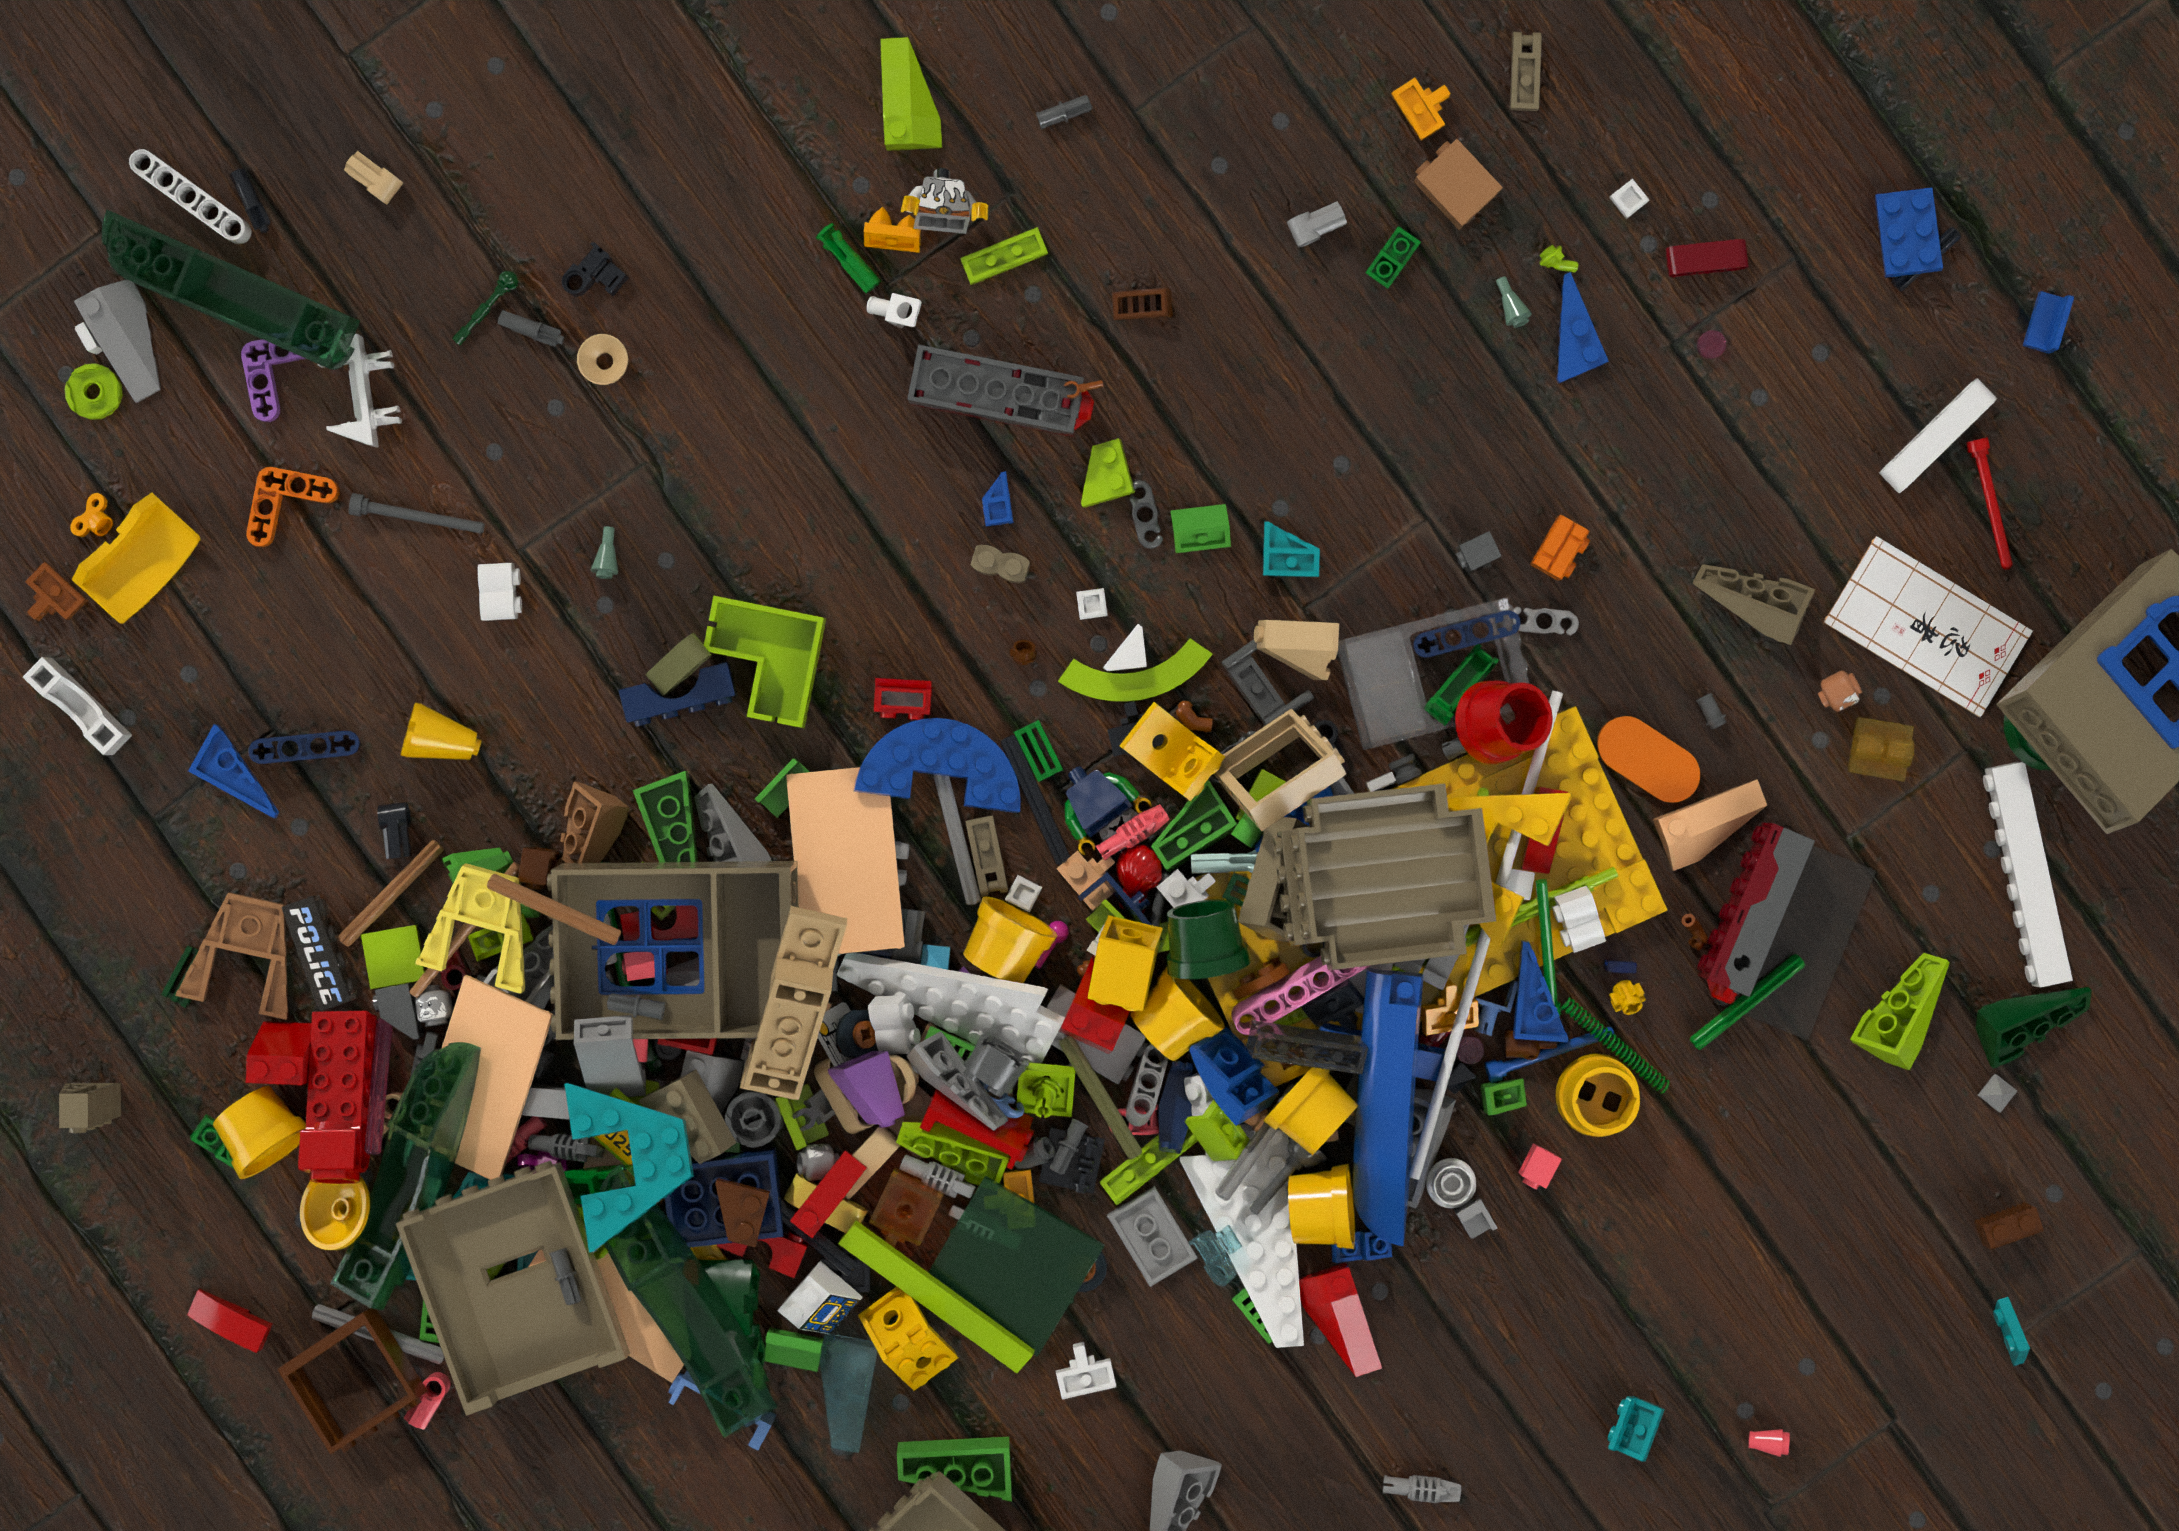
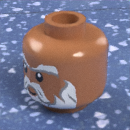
(1840, 691)

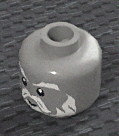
(434, 1006)
(816, 1161)

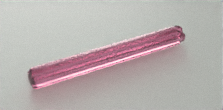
(378, 1087)

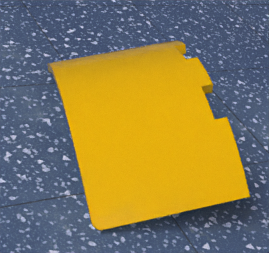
(139, 561)

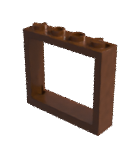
(315, 1408)

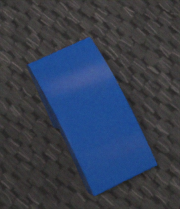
(1367, 1247)

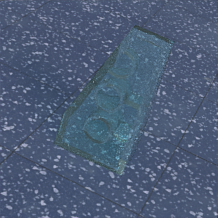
(847, 1383)

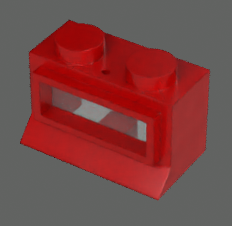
(902, 696)

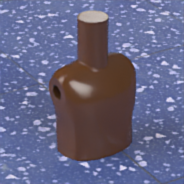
(1525, 1048)

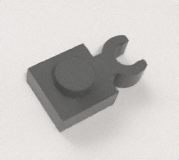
(816, 1109)

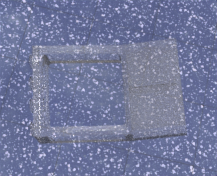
(1386, 680)

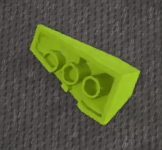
(907, 104)
(1901, 1020)
(954, 1151)

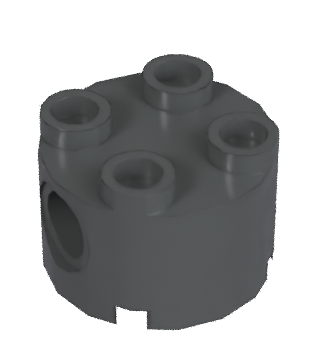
(995, 1065)
(754, 1118)

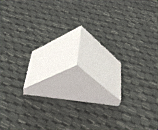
(1130, 653)

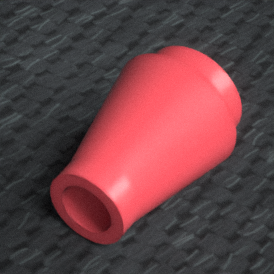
(1771, 1441)

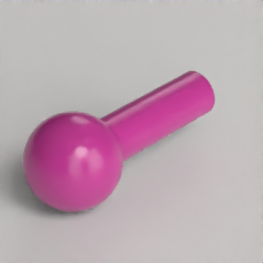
(1062, 932)

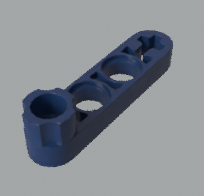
(1468, 638)
(304, 749)

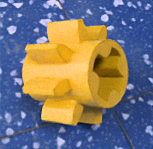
(1627, 997)

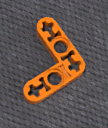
(275, 495)

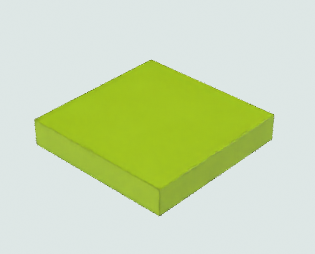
(392, 956)

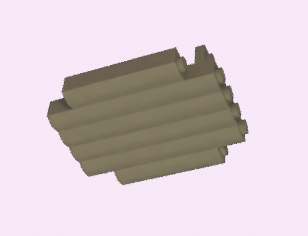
(1384, 876)

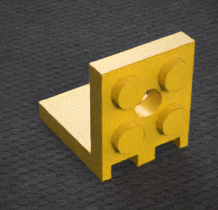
(1181, 760)
(906, 1339)

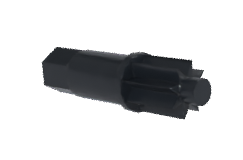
(250, 200)

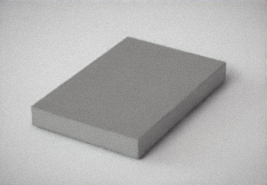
(1152, 1236)

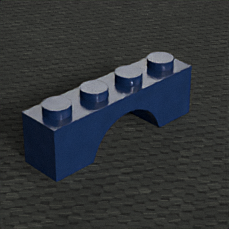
(713, 685)

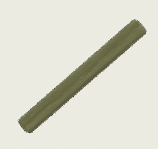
(1100, 1097)

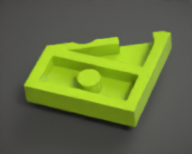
(1107, 474)

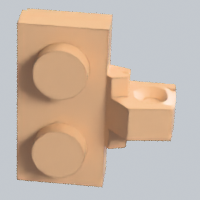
(1083, 874)

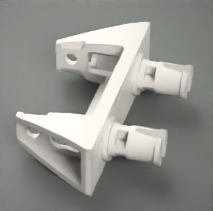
(367, 417)

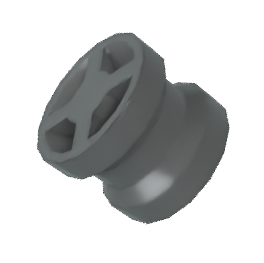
(1405, 768)

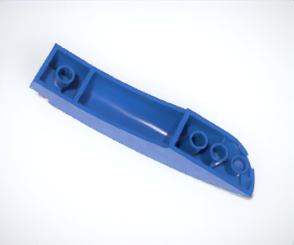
(1386, 1101)

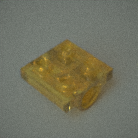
(1881, 749)

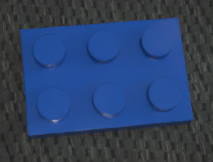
(1908, 232)

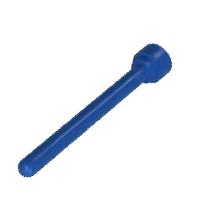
(1498, 1069)

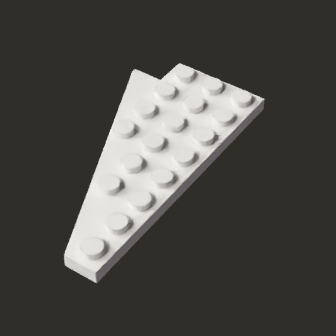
(962, 1002)
(1267, 1255)

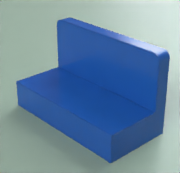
(2048, 322)

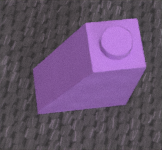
(870, 1087)

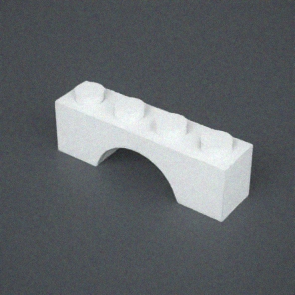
(93, 719)

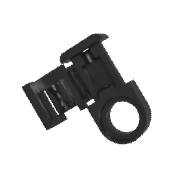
(595, 266)

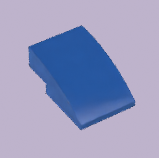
(1233, 1076)

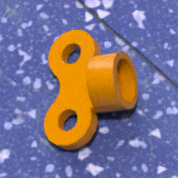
(93, 518)

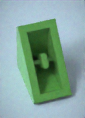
(1503, 1096)

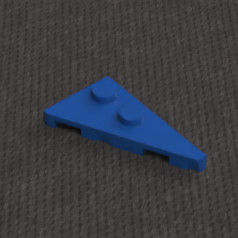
(225, 768)

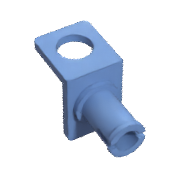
(1490, 1010)

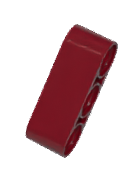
(1707, 258)

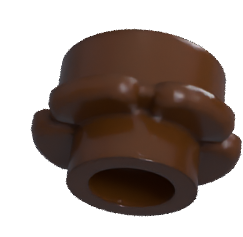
(1023, 652)

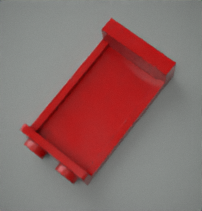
(1007, 1138)

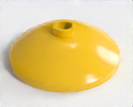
(334, 1213)

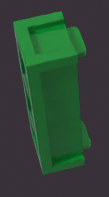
(1469, 672)

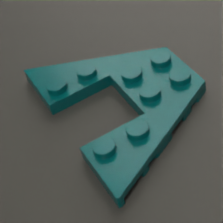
(658, 1157)

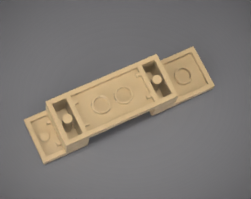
(795, 1004)

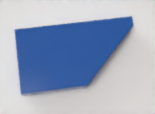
(997, 503)

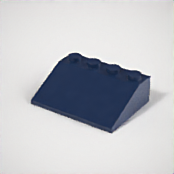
(696, 1206)

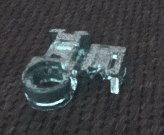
(1213, 1253)

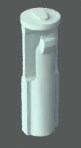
(1223, 862)

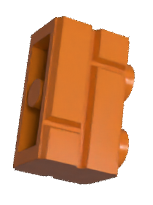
(1560, 548)

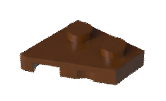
(742, 1210)

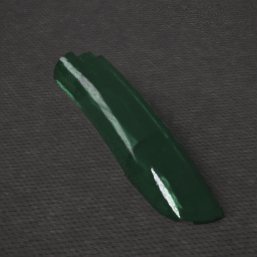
(228, 292)
(413, 1169)
(690, 1314)

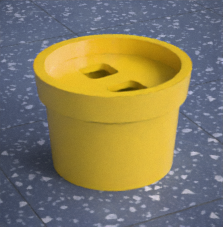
(1007, 940)
(1176, 1016)
(1607, 1075)
(1312, 1110)
(258, 1131)
(1322, 1207)

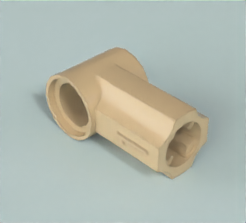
(377, 180)

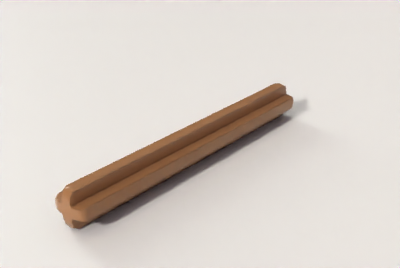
(390, 893)
(554, 909)

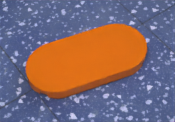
(1648, 759)

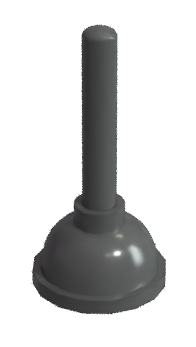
(1298, 1158)

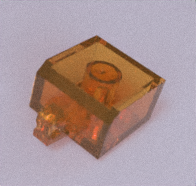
(901, 1224)

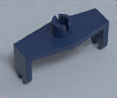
(1131, 905)
(1174, 1109)

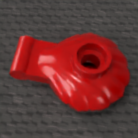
(1138, 871)

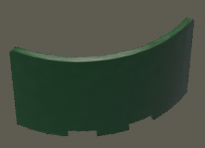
(739, 1288)

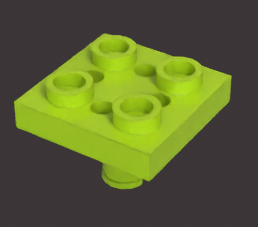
(1047, 1095)

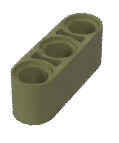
(678, 664)

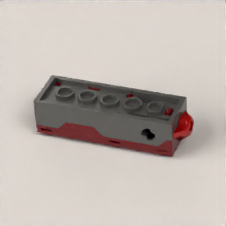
(998, 391)
(1754, 910)

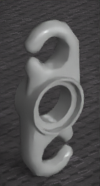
(1556, 617)

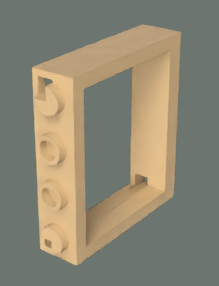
(1296, 790)

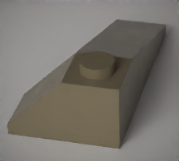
(1765, 604)

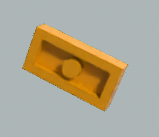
(884, 235)

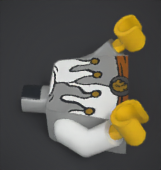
(943, 204)

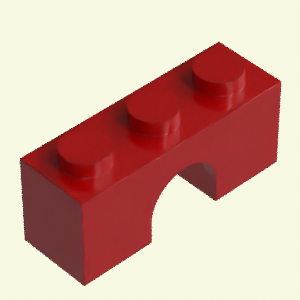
(684, 927)
(786, 1251)

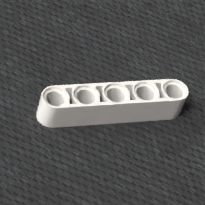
(178, 190)
(1938, 435)

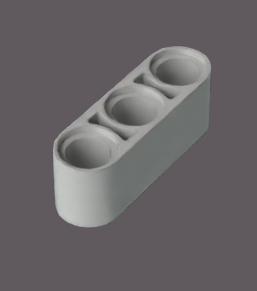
(1139, 1094)

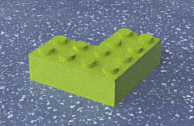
(781, 643)

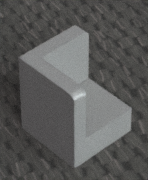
(1475, 1217)

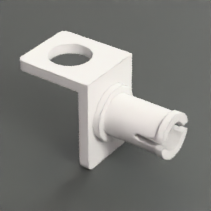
(895, 309)

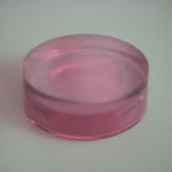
(1711, 344)
(1470, 1050)

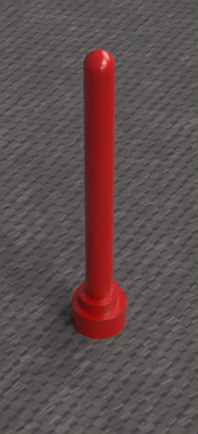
(1979, 450)

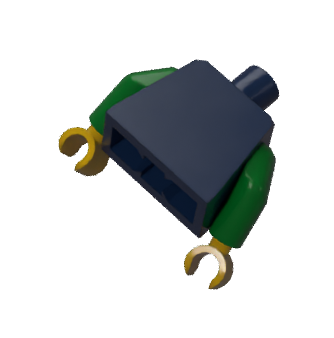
(1097, 802)

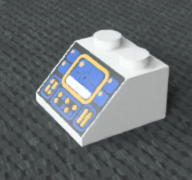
(820, 1301)

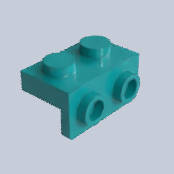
(1635, 1427)

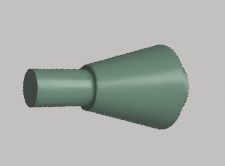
(1514, 309)
(605, 561)

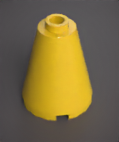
(438, 736)

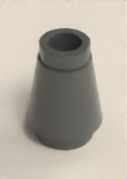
(1038, 1152)

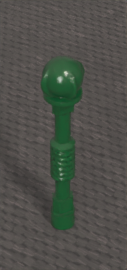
(507, 282)

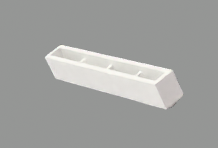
(2027, 874)

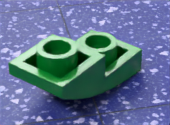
(1393, 257)
(208, 1138)

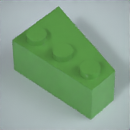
(1194, 829)

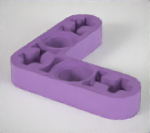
(263, 366)

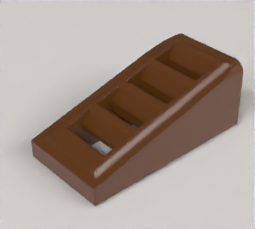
(1166, 304)

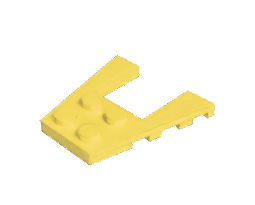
(477, 905)

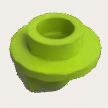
(1553, 258)

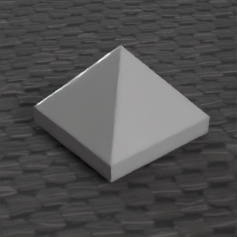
(1997, 1093)

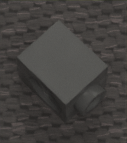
(1477, 552)

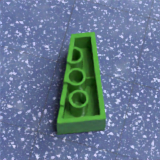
(669, 817)
(970, 1464)

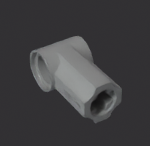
(1310, 226)

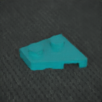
(2012, 1331)

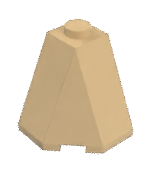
(1300, 644)

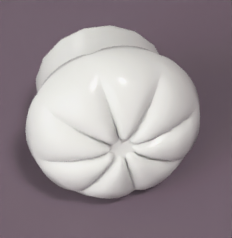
(1451, 1183)

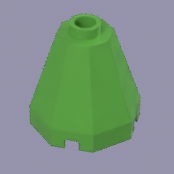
(489, 859)

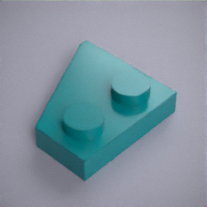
(1288, 555)

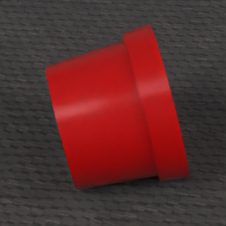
(1485, 731)

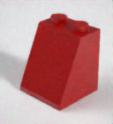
(280, 1054)

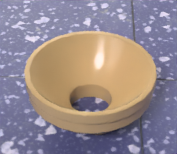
(592, 349)
(905, 1077)

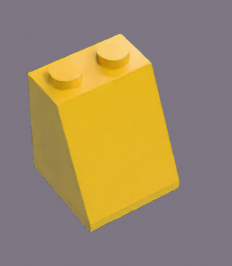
(1124, 963)

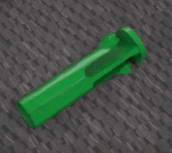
(848, 258)

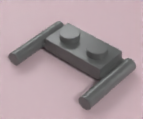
(1256, 686)

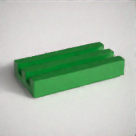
(1048, 772)

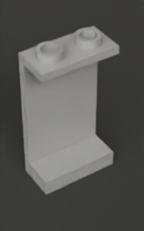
(609, 1055)
(1113, 1065)

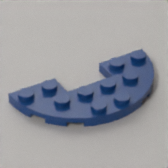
(941, 749)

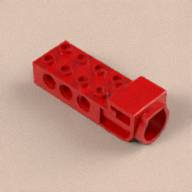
(338, 1097)

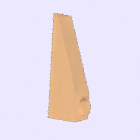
(1702, 826)

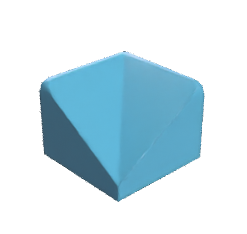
(936, 956)

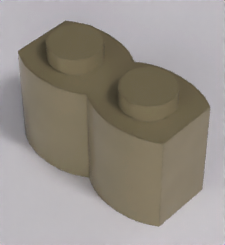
(993, 562)

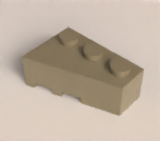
(691, 1101)

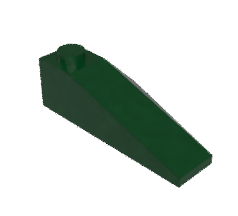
(2018, 1021)

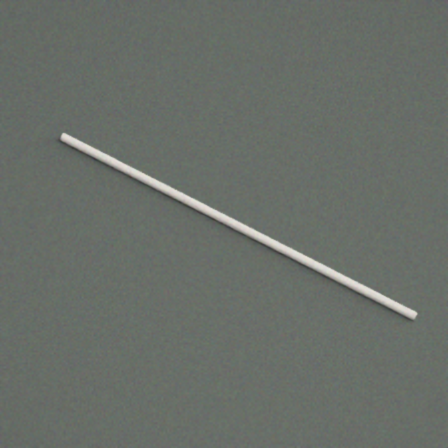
(1476, 966)

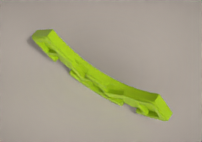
(1140, 684)

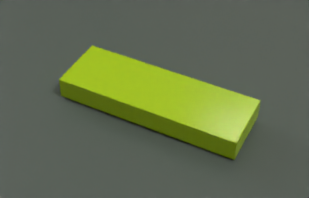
(1004, 256)

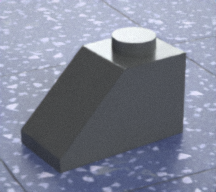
(399, 1009)

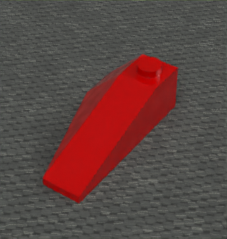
(1337, 1311)

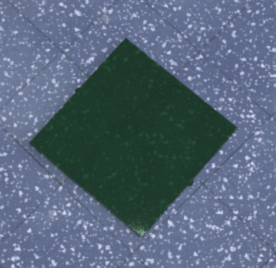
(1015, 1262)

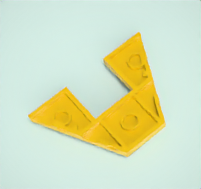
(1530, 815)

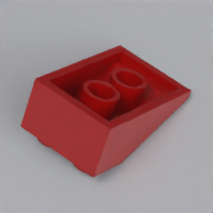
(1093, 1022)

